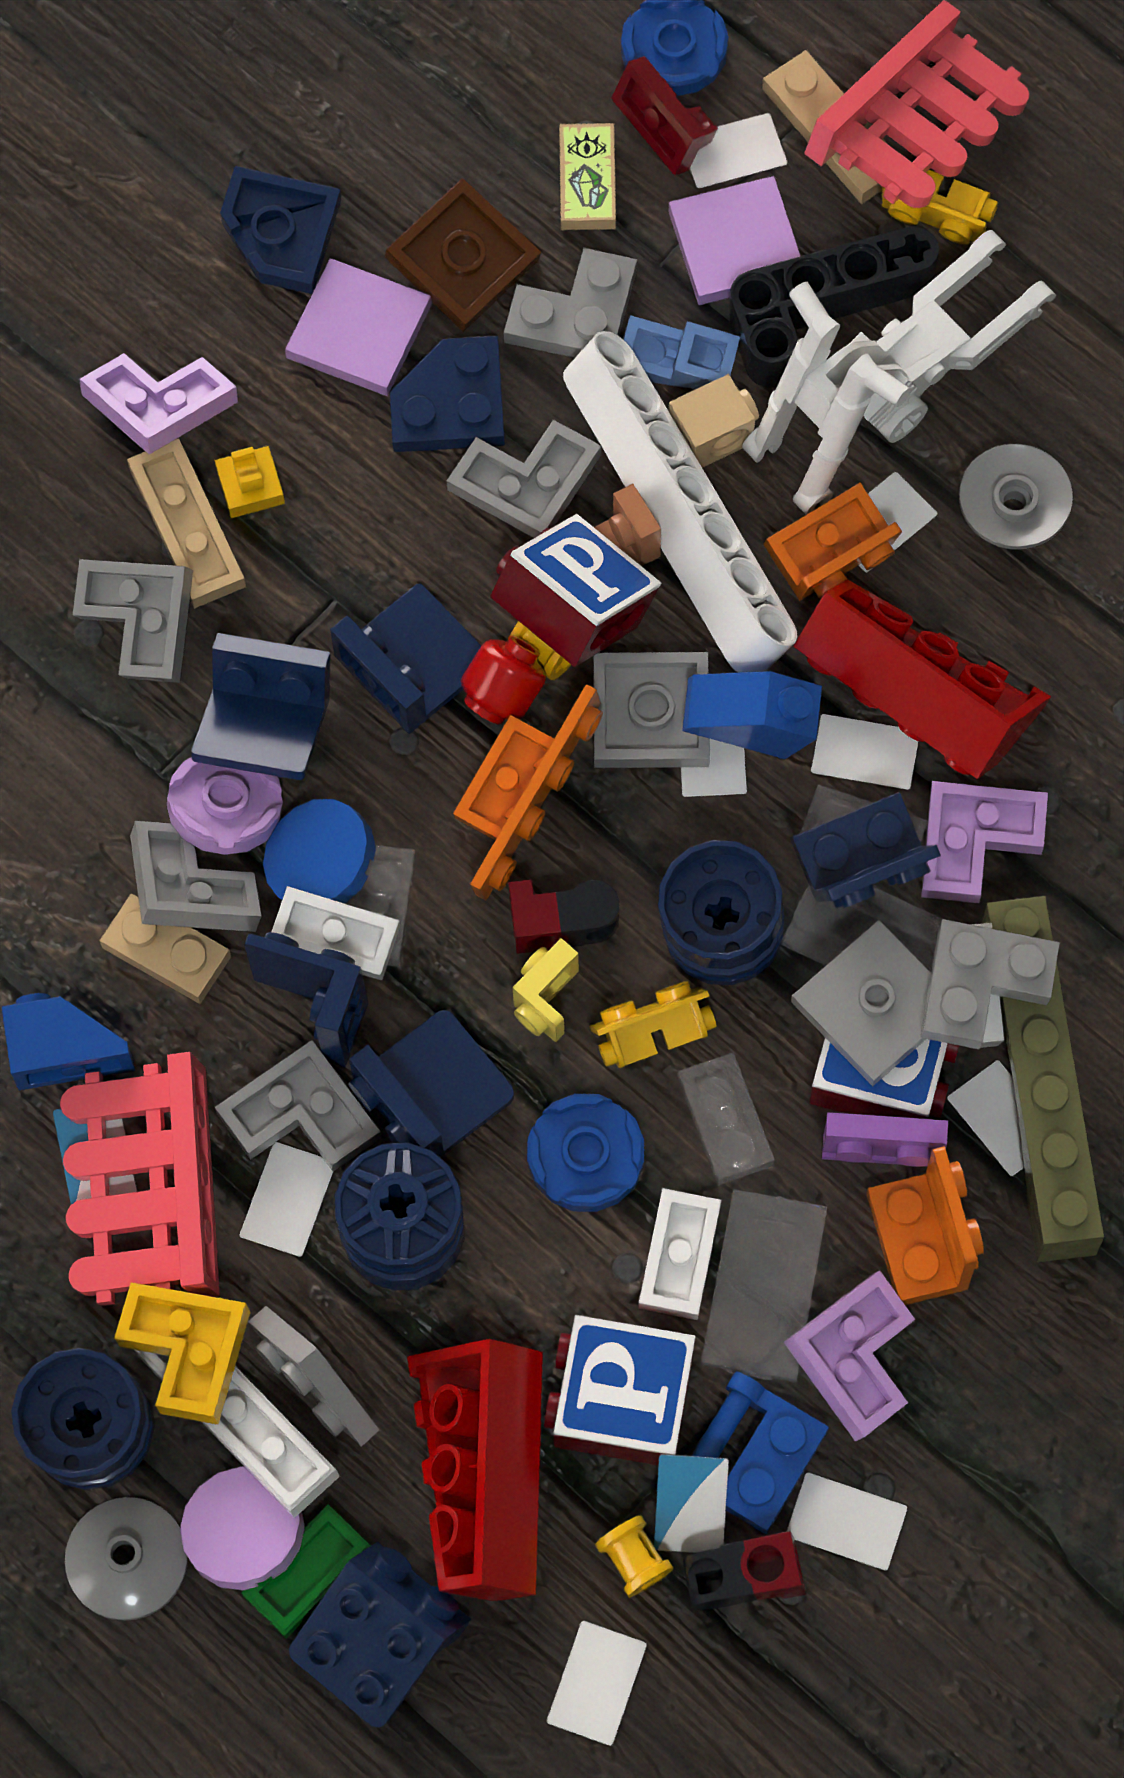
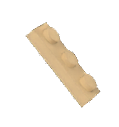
(803, 95)
(186, 522)

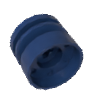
(715, 881)
(404, 1250)
(51, 1406)

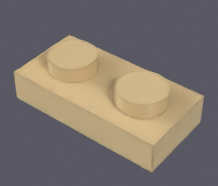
(167, 953)

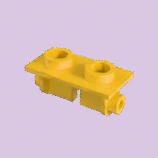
(956, 215)
(630, 1029)

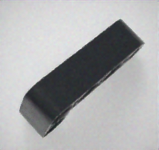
(898, 268)

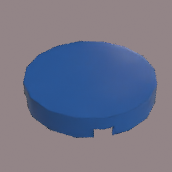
(680, 41)
(320, 851)
(585, 1153)

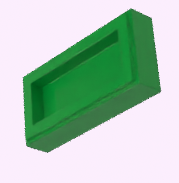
(295, 1593)

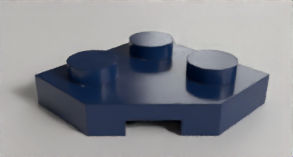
(280, 226)
(450, 398)

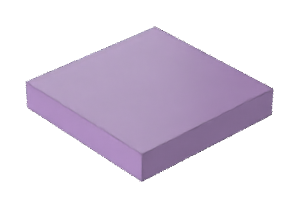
(731, 234)
(358, 327)

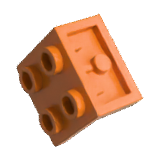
(925, 1231)

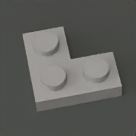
(567, 322)
(531, 492)
(150, 602)
(182, 895)
(971, 966)
(304, 1094)
(309, 1371)

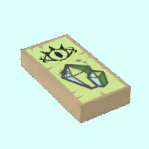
(587, 176)

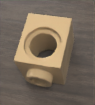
(715, 419)

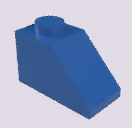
(753, 711)
(59, 1043)

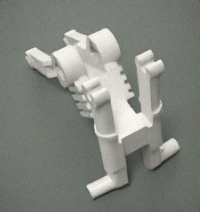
(881, 376)

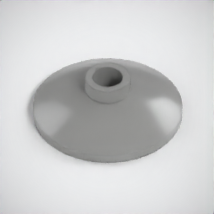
(1022, 475)
(133, 1588)

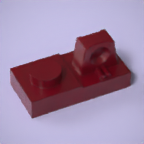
(660, 117)

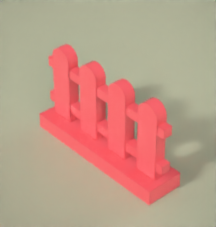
(906, 70)
(186, 1205)

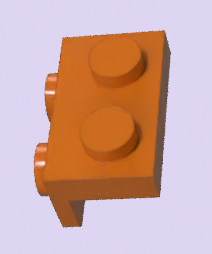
(831, 542)

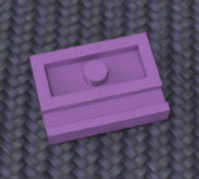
(882, 1139)

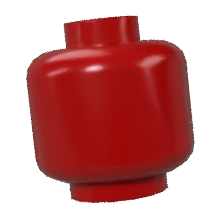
(503, 679)

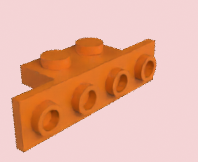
(515, 782)

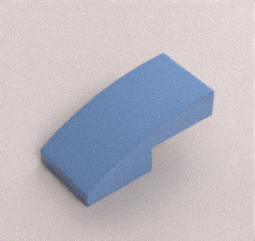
(681, 356)

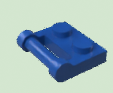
(772, 1457)

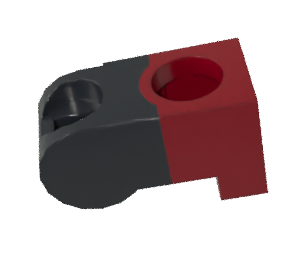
(577, 916)
(744, 1572)

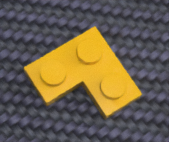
(198, 1336)

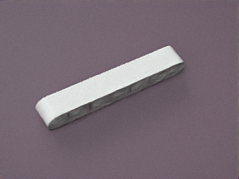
(693, 521)

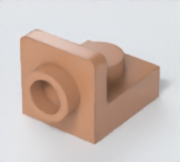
(633, 527)

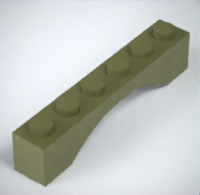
(1049, 1107)

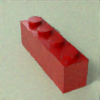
(918, 679)
(482, 1464)

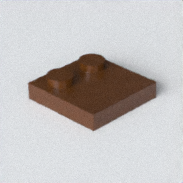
(462, 254)

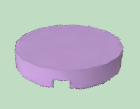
(223, 807)
(239, 1531)

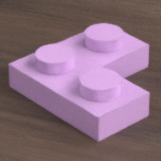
(153, 410)
(972, 819)
(840, 1359)

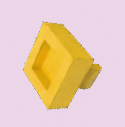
(249, 481)

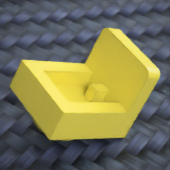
(542, 979)

